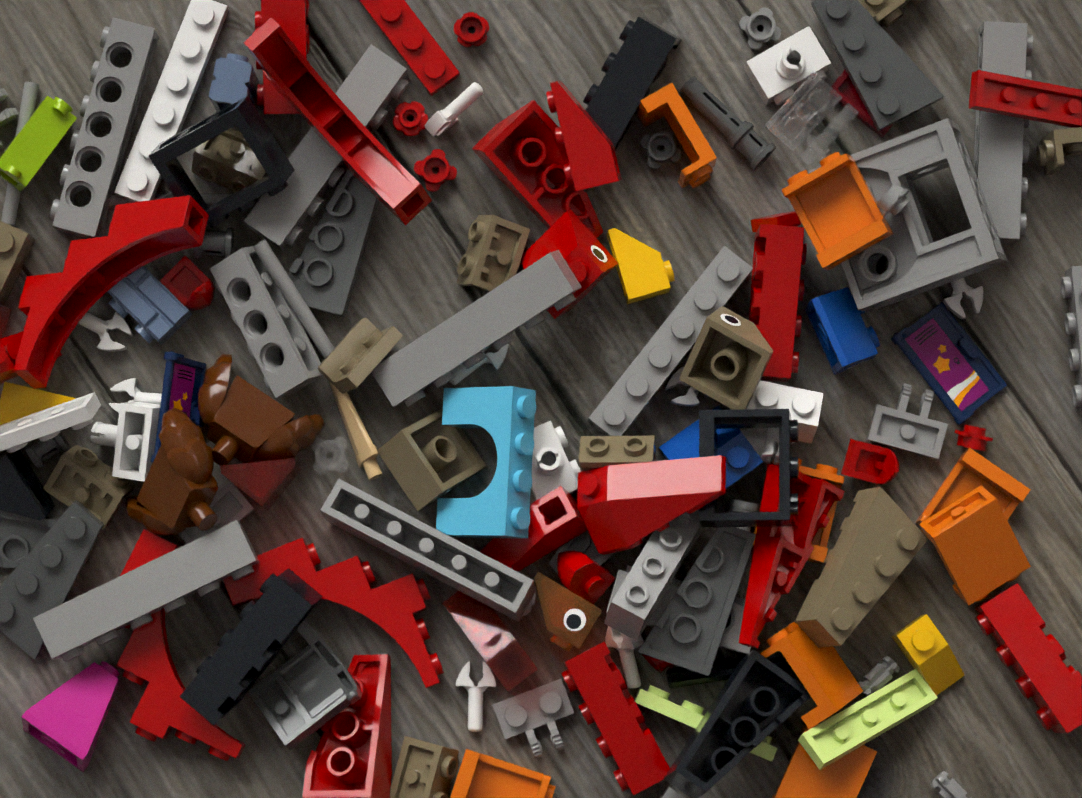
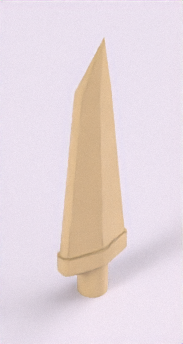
(360, 440)

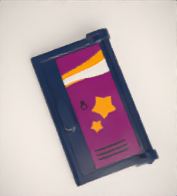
(945, 366)
(180, 389)

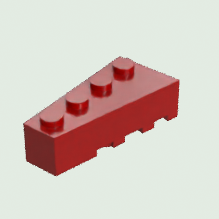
(617, 719)

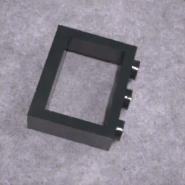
(258, 136)
(788, 465)

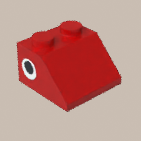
(581, 251)

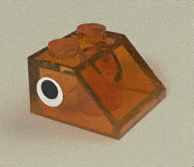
(565, 613)

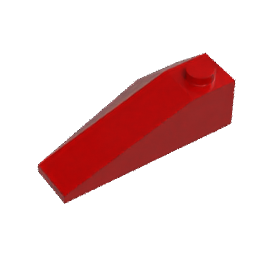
(530, 163)
(636, 499)
(357, 742)

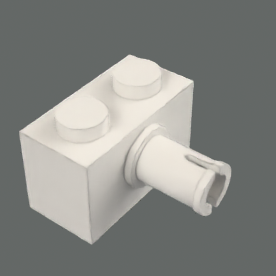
(787, 66)
(803, 406)
(132, 439)
(550, 462)

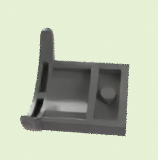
(305, 690)

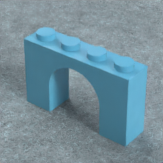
(505, 504)

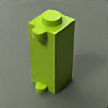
(35, 141)

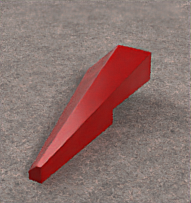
(784, 550)

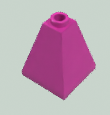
(74, 714)

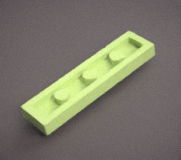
(690, 715)
(867, 719)

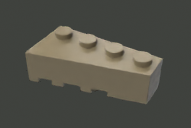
(863, 564)

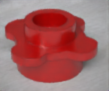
(438, 160)
(973, 437)

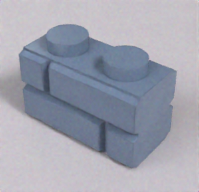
(232, 81)
(149, 304)

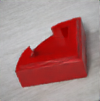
(786, 219)

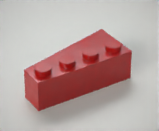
(292, 18)
(776, 294)
(1034, 658)

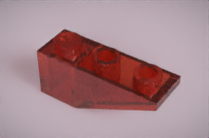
(491, 639)

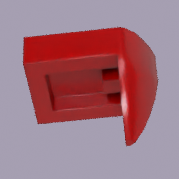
(189, 285)
(870, 463)
(583, 575)

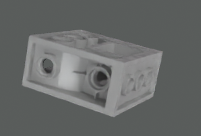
(913, 257)

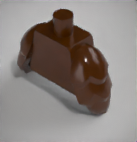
(248, 421)
(179, 481)

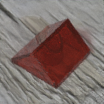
(264, 479)

